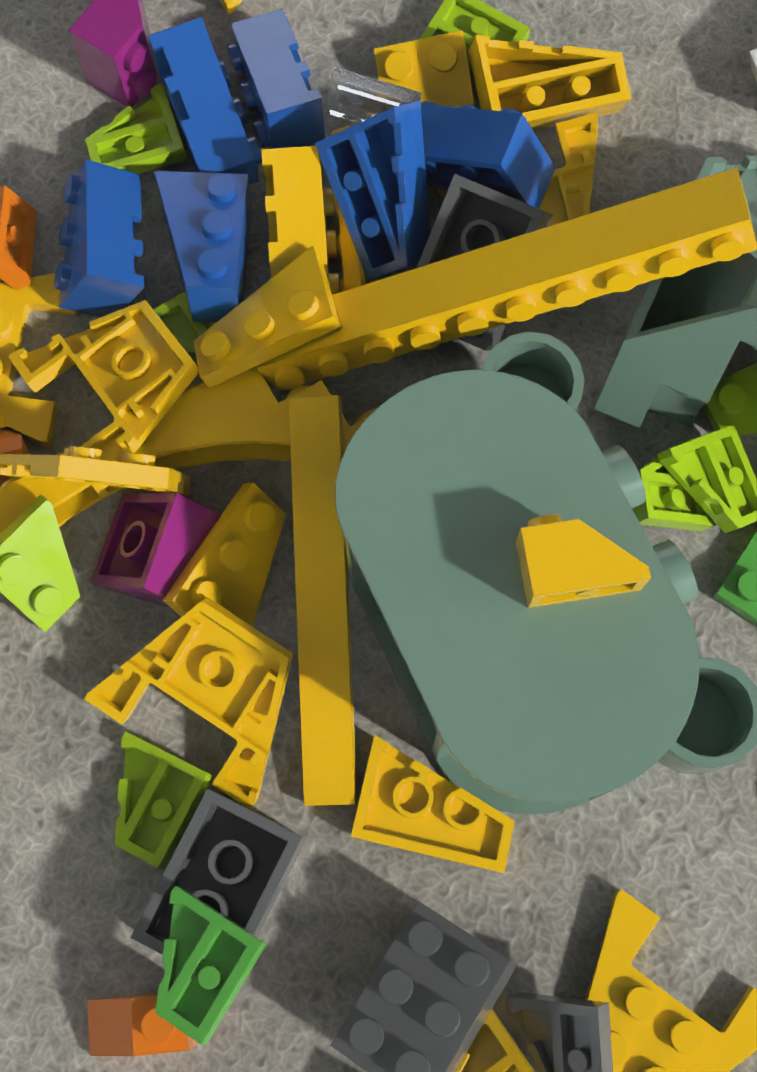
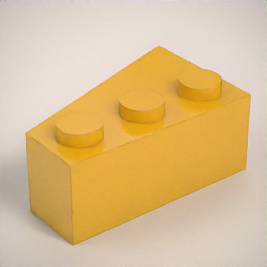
(547, 81)
(298, 208)

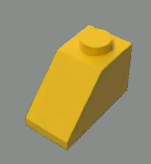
(573, 563)

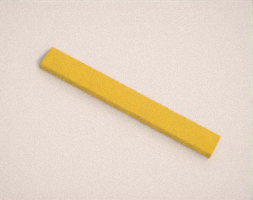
(322, 604)

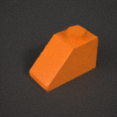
(132, 1028)

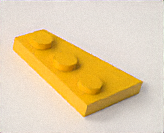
(270, 322)
(233, 557)
(426, 814)

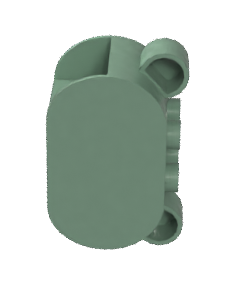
(514, 697)

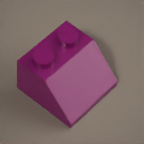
(116, 49)
(151, 544)

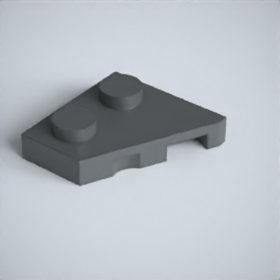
(566, 1032)

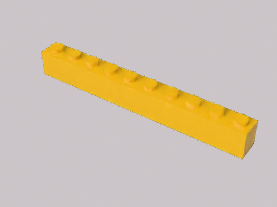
(528, 277)

